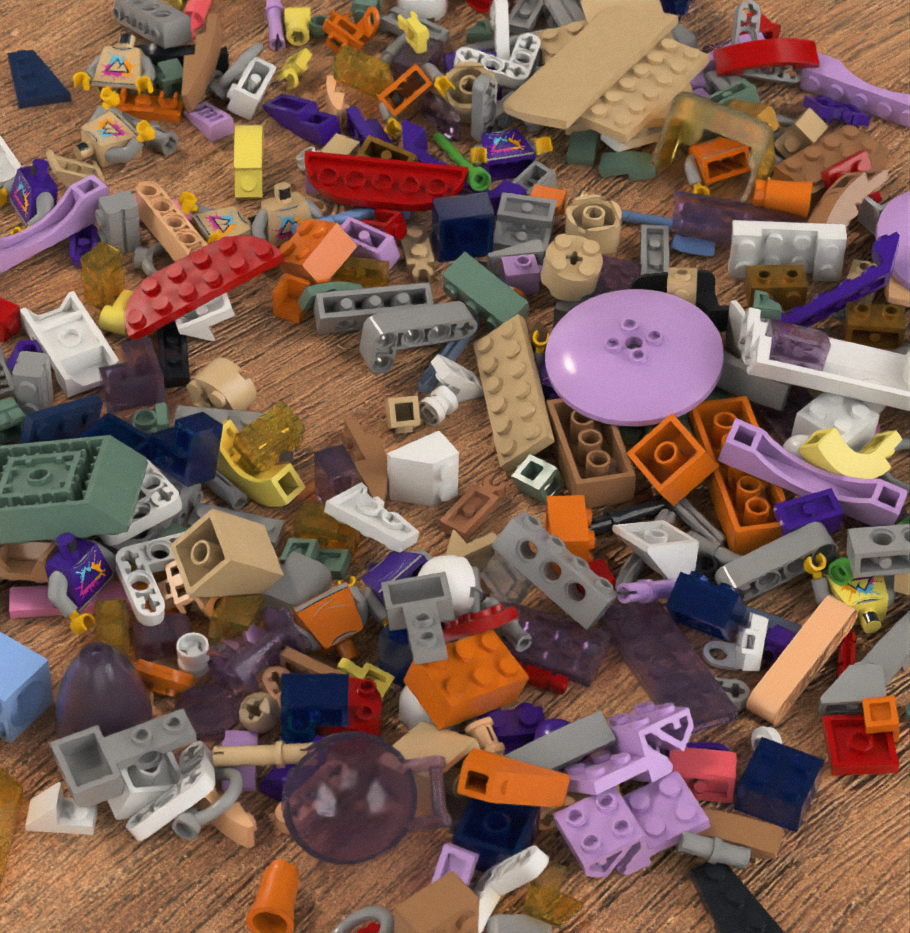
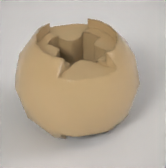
(268, 717)

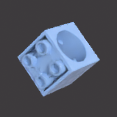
(23, 687)

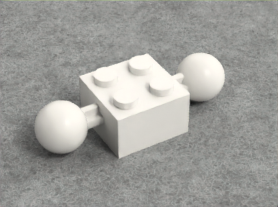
(852, 418)

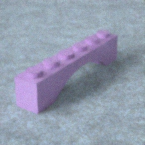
(842, 86)
(68, 216)
(860, 498)

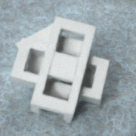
(747, 651)

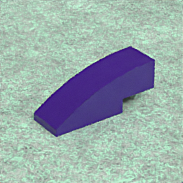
(303, 118)

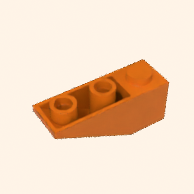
(511, 781)

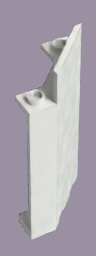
(842, 372)

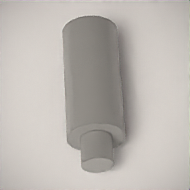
(393, 50)

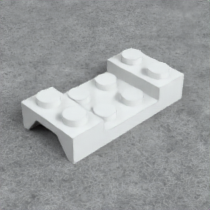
(788, 243)
(72, 343)

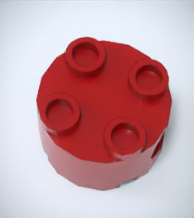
(364, 709)

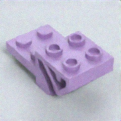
(636, 750)
(628, 830)

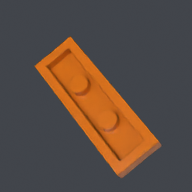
(151, 106)

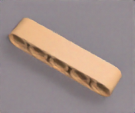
(166, 221)
(801, 660)

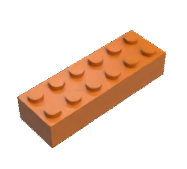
(740, 499)

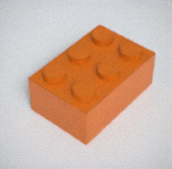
(470, 682)

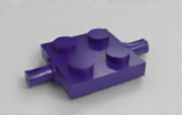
(833, 110)

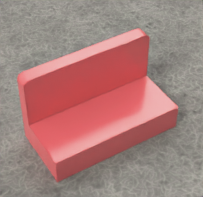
(706, 772)

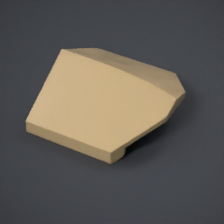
(71, 170)

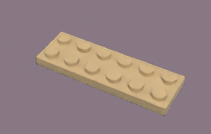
(513, 393)

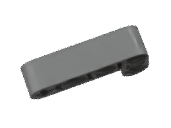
(412, 328)
(778, 561)

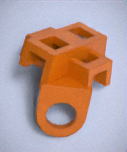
(359, 32)

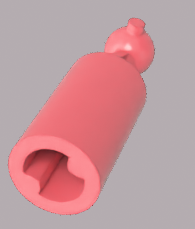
(197, 11)

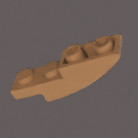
(847, 192)
(368, 457)

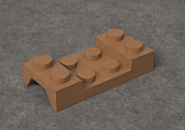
(26, 560)

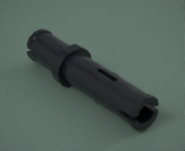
(630, 514)

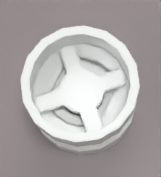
(440, 403)
(192, 654)

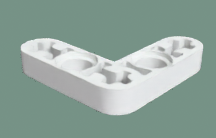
(500, 25)
(515, 71)
(150, 504)
(144, 567)
(196, 781)
(506, 877)

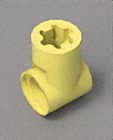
(297, 25)
(113, 316)

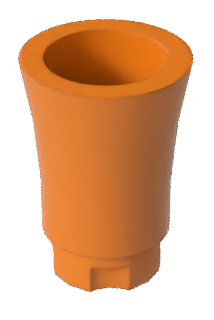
(784, 196)
(275, 899)

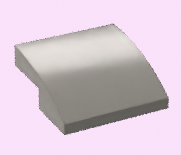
(523, 220)

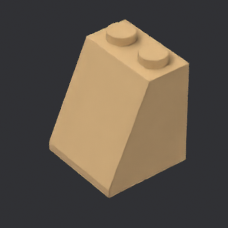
(225, 557)
(427, 741)

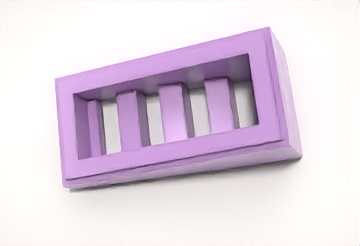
(210, 121)

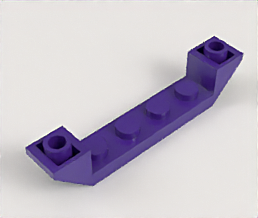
(415, 141)
(872, 278)

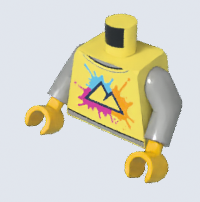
(866, 594)

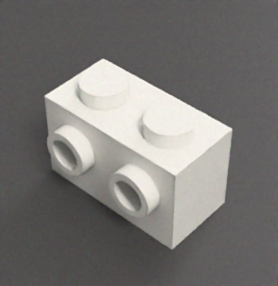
(250, 88)

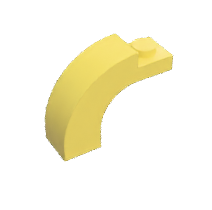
(248, 161)
(831, 453)
(268, 486)

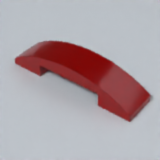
(765, 54)

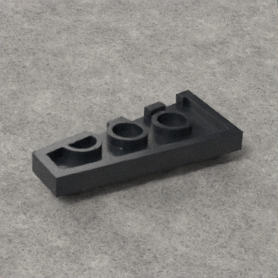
(730, 901)

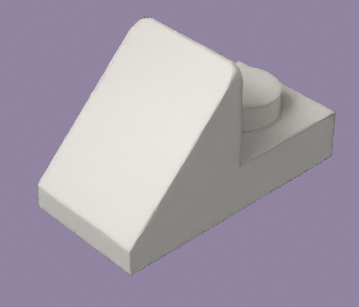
(199, 321)
(457, 378)
(58, 814)

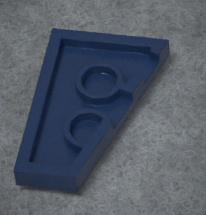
(35, 81)
(61, 421)

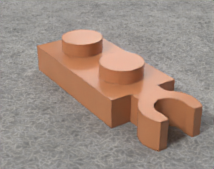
(473, 508)

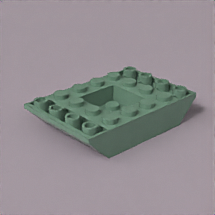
(68, 488)

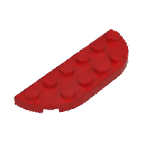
(382, 181)
(197, 281)

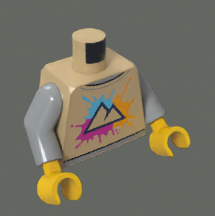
(119, 68)
(110, 137)
(280, 212)
(215, 223)

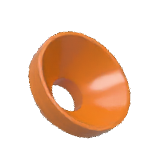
(164, 679)

